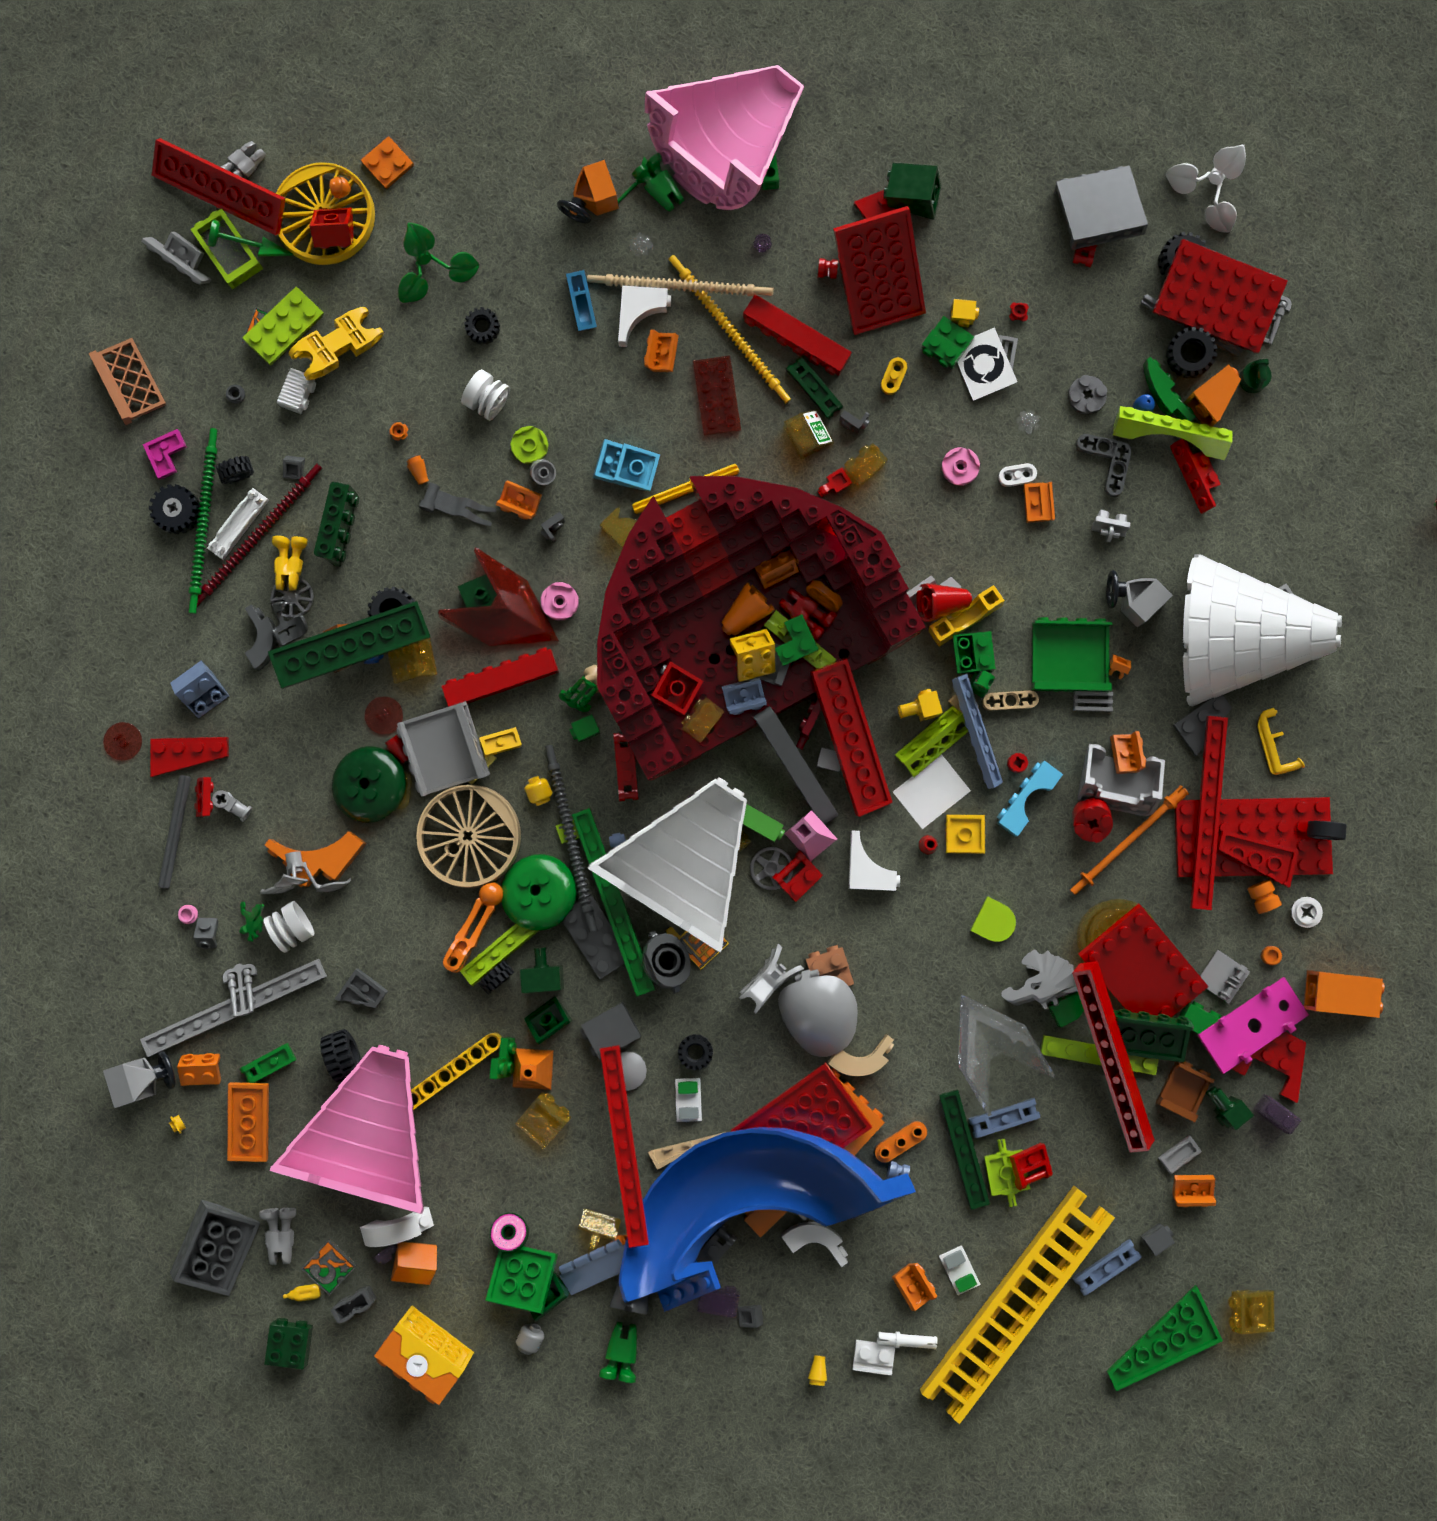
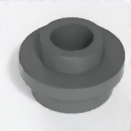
(235, 388)

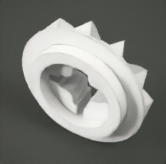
(1315, 912)

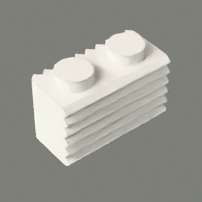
(296, 391)

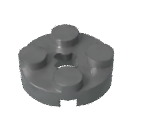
(1098, 393)

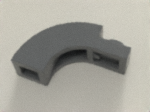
(265, 640)

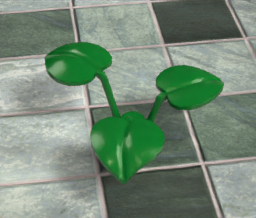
(417, 243)

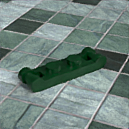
(814, 387)

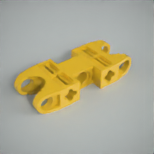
(326, 349)

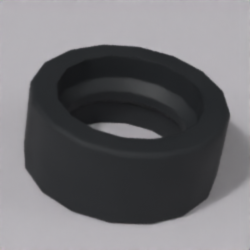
(1326, 830)

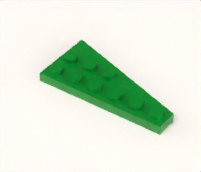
(1174, 1337)

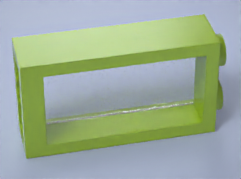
(231, 258)

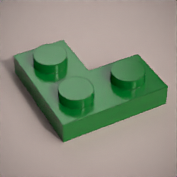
(801, 643)
(503, 1065)

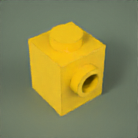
(964, 312)

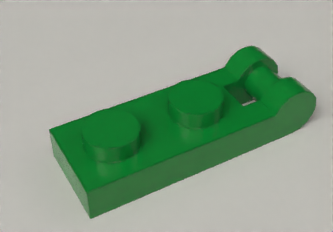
(269, 1063)

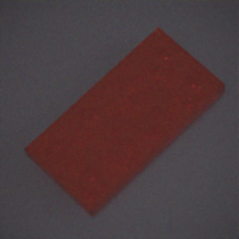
(716, 395)

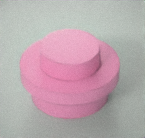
(187, 914)

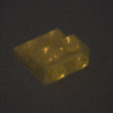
(543, 1119)
(1252, 1311)

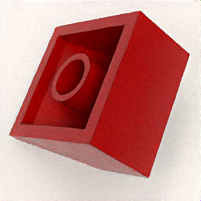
(332, 227)
(676, 689)

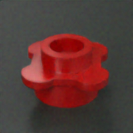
(1022, 307)

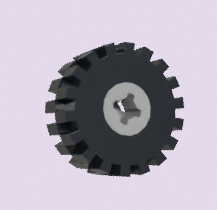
(175, 518)

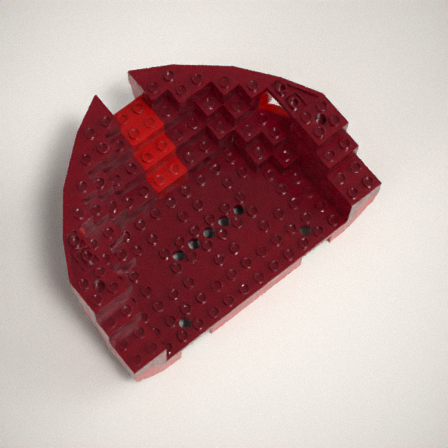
(687, 572)

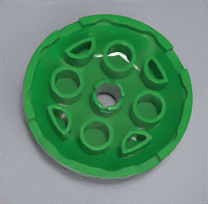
(552, 903)

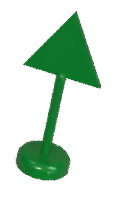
(267, 247)

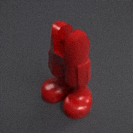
(808, 607)

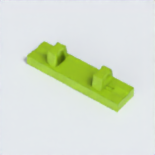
(777, 627)

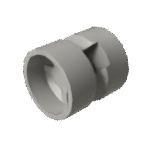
(542, 472)

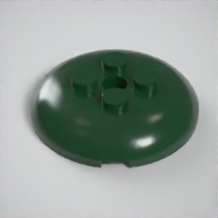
(385, 786)

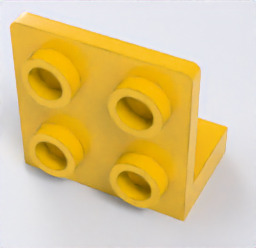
(754, 654)

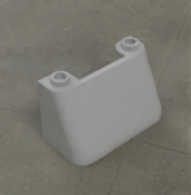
(1126, 792)

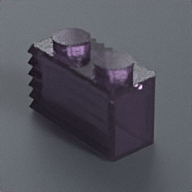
(1277, 1114)
(720, 1302)

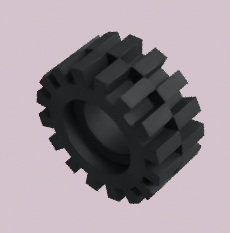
(482, 314)
(234, 469)
(495, 977)
(695, 1040)

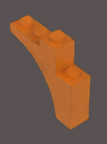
(330, 859)

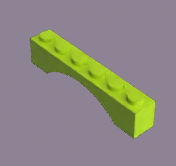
(1210, 440)

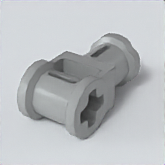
(231, 805)

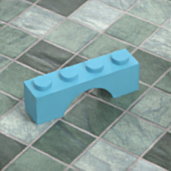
(1014, 817)

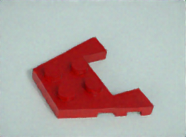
(1285, 1055)

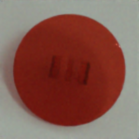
(383, 715)
(122, 741)

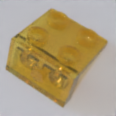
(412, 662)

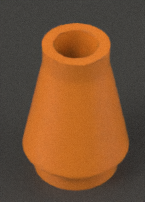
(417, 468)

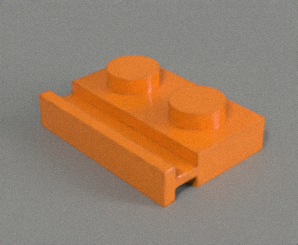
(1039, 502)

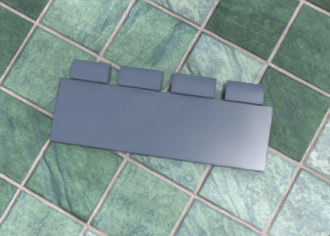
(587, 1272)

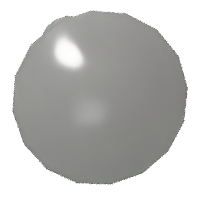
(634, 1069)

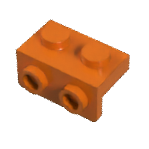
(661, 351)
(519, 500)
(776, 569)
(1128, 753)
(199, 1069)
(1194, 1190)
(914, 1286)

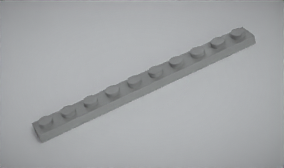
(223, 1011)

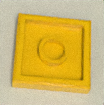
(965, 834)

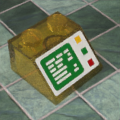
(807, 433)

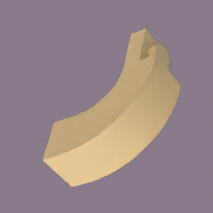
(862, 1065)

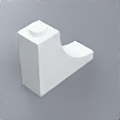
(638, 304)
(867, 874)

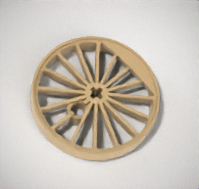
(501, 807)

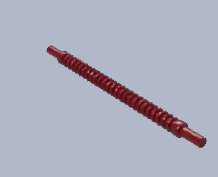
(304, 482)

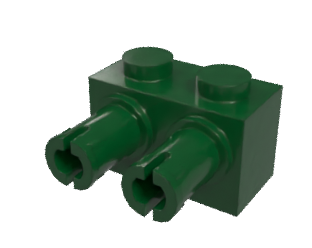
(1230, 1111)

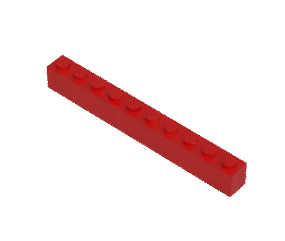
(1113, 1056)

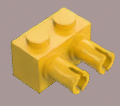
(925, 705)

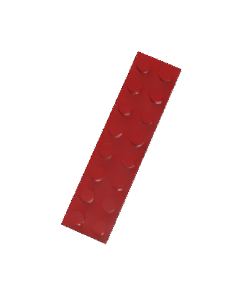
(218, 186)
(851, 737)

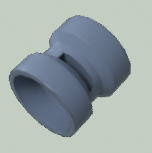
(897, 1170)

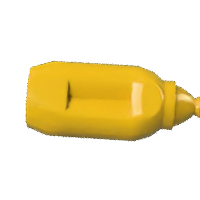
(304, 1293)

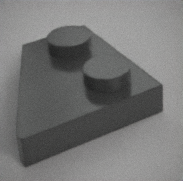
(362, 990)

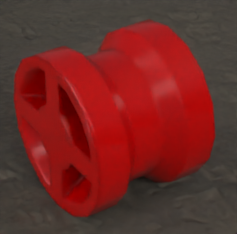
(1013, 763)

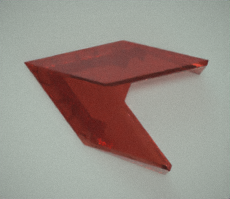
(511, 618)

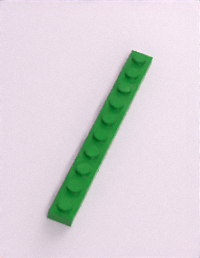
(613, 904)

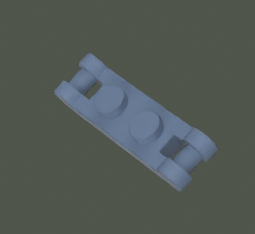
(1004, 1118)
(1107, 1267)

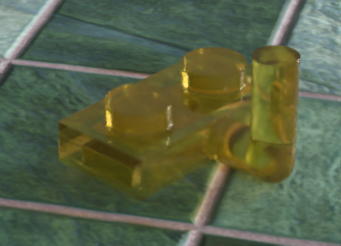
(599, 1225)

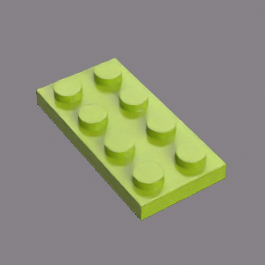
(283, 326)

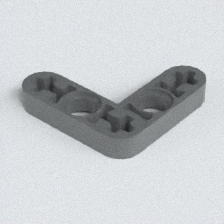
(1112, 453)

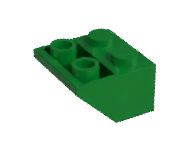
(974, 652)

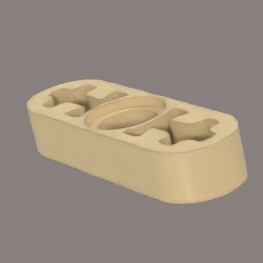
(1024, 694)

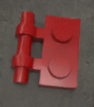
(203, 804)

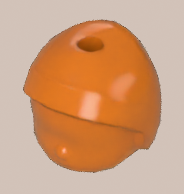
(339, 187)

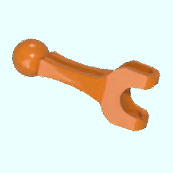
(489, 895)

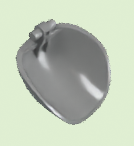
(819, 1013)

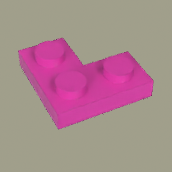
(160, 451)

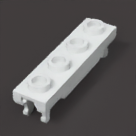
(237, 523)

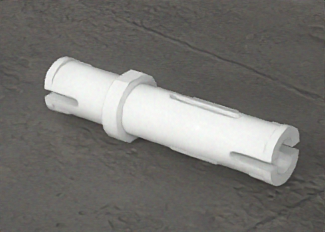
(897, 1340)

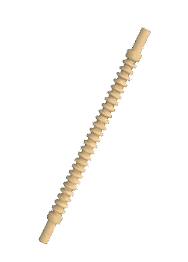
(750, 289)

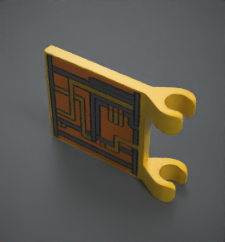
(698, 951)

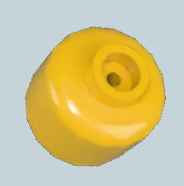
(538, 791)

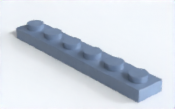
(977, 731)

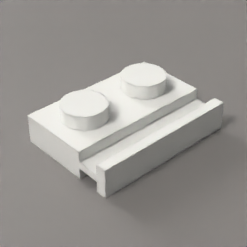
(873, 1357)

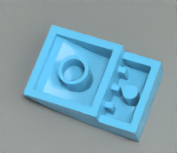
(626, 465)

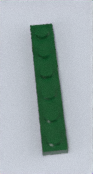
(964, 1149)

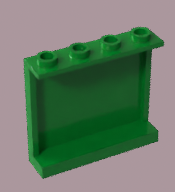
(1070, 655)

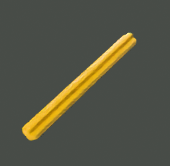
(682, 489)

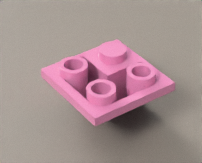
(810, 836)

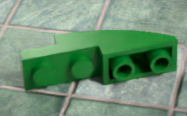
(1160, 388)

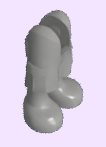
(242, 163)
(278, 1240)

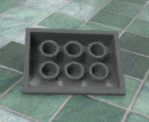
(214, 1248)

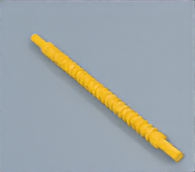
(774, 383)

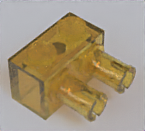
(865, 464)
(702, 719)

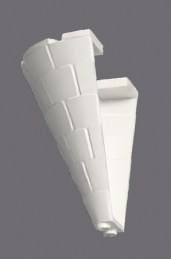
(1246, 630)
(684, 861)

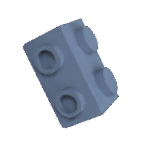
(744, 696)

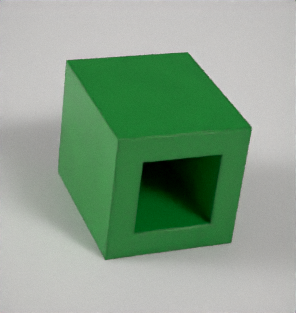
(584, 728)

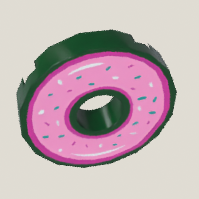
(498, 1230)

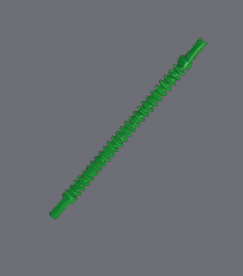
(211, 451)

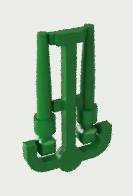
(566, 695)

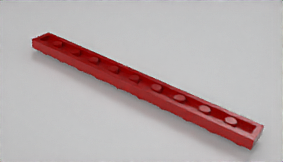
(1209, 813)
(624, 1146)

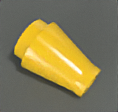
(818, 1371)

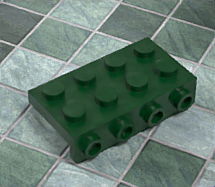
(336, 522)
(1154, 1035)

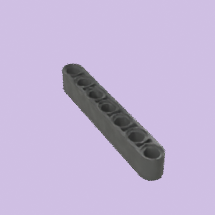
(795, 765)

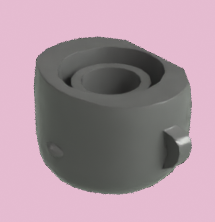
(676, 950)

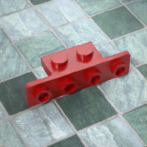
(1197, 474)

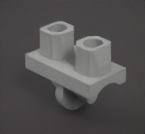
(1110, 527)

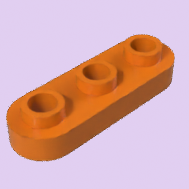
(891, 1142)

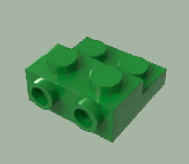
(947, 343)

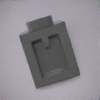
(553, 523)

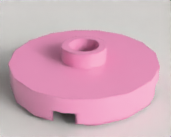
(964, 457)
(559, 591)

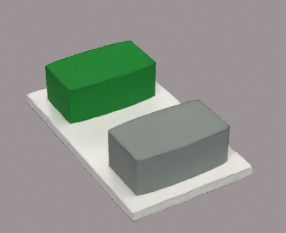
(688, 1099)
(959, 1270)

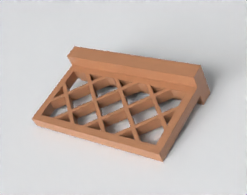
(115, 391)

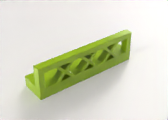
(931, 738)

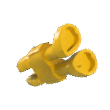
(288, 567)

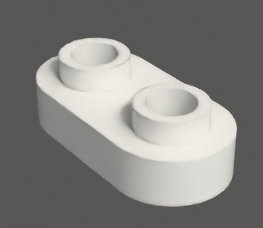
(1016, 475)

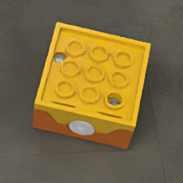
(424, 1355)

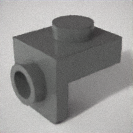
(850, 422)
(206, 932)

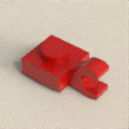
(836, 481)

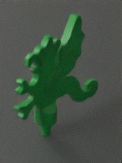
(253, 921)

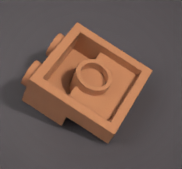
(831, 963)

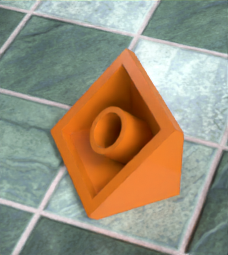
(414, 1263)

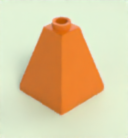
(540, 1064)

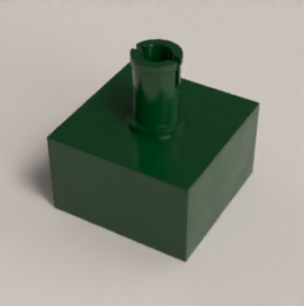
(478, 592)
(542, 976)

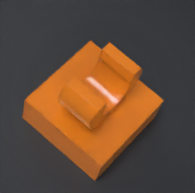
(1119, 664)

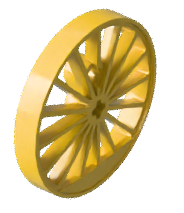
(306, 174)

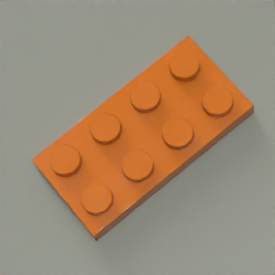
(248, 1122)

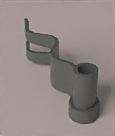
(452, 505)

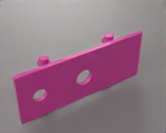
(1231, 1040)

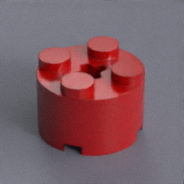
(1084, 823)

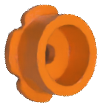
(398, 426)

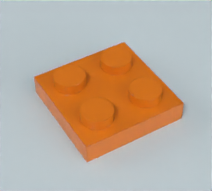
(387, 162)

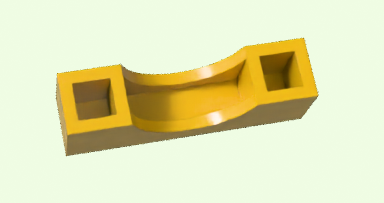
(956, 623)

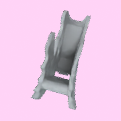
(768, 979)
(1054, 980)

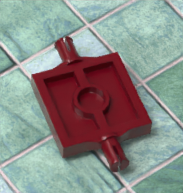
(807, 724)

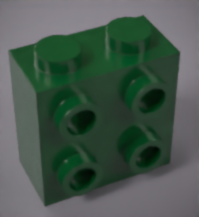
(288, 1344)

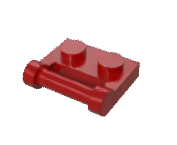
(801, 881)
(1029, 1160)

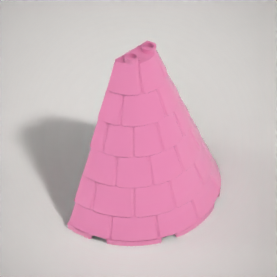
(723, 131)
(363, 1136)

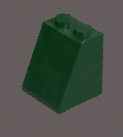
(914, 187)

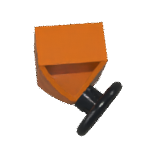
(592, 191)

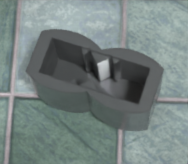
(357, 1303)

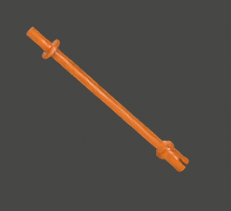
(1170, 802)

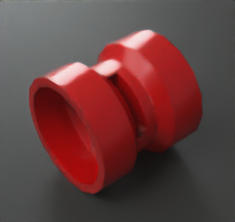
(823, 268)

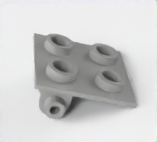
(1224, 976)

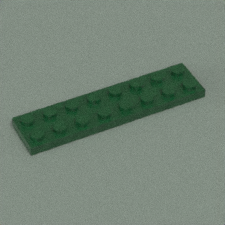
(349, 645)

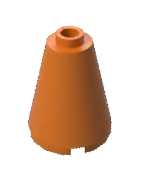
(746, 610)

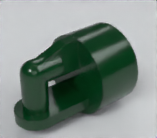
(1255, 376)

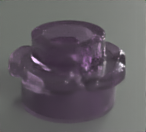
(762, 238)

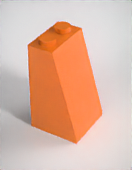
(1343, 994)

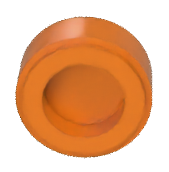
(1271, 955)

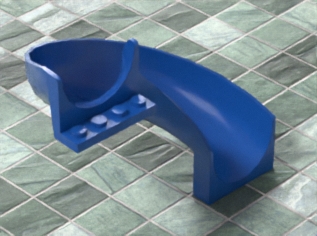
(738, 1175)

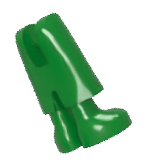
(661, 184)
(621, 1351)

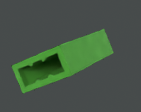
(762, 824)

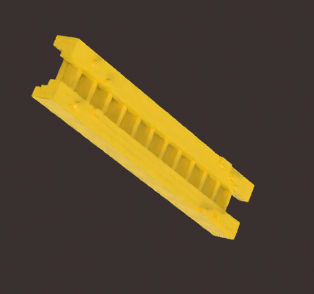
(1028, 1315)

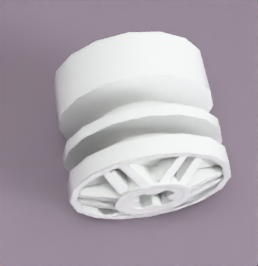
(485, 394)
(285, 929)

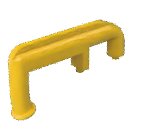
(1269, 746)

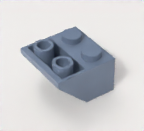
(199, 689)

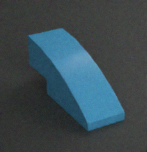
(581, 300)

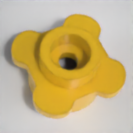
(177, 1124)

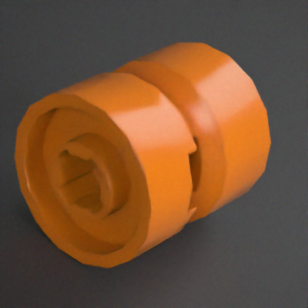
(1264, 896)

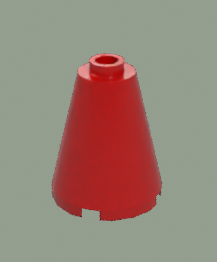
(940, 601)

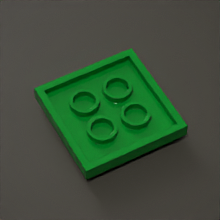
(522, 1279)

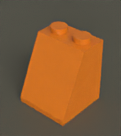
(1214, 396)

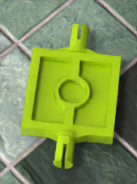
(1001, 1174)

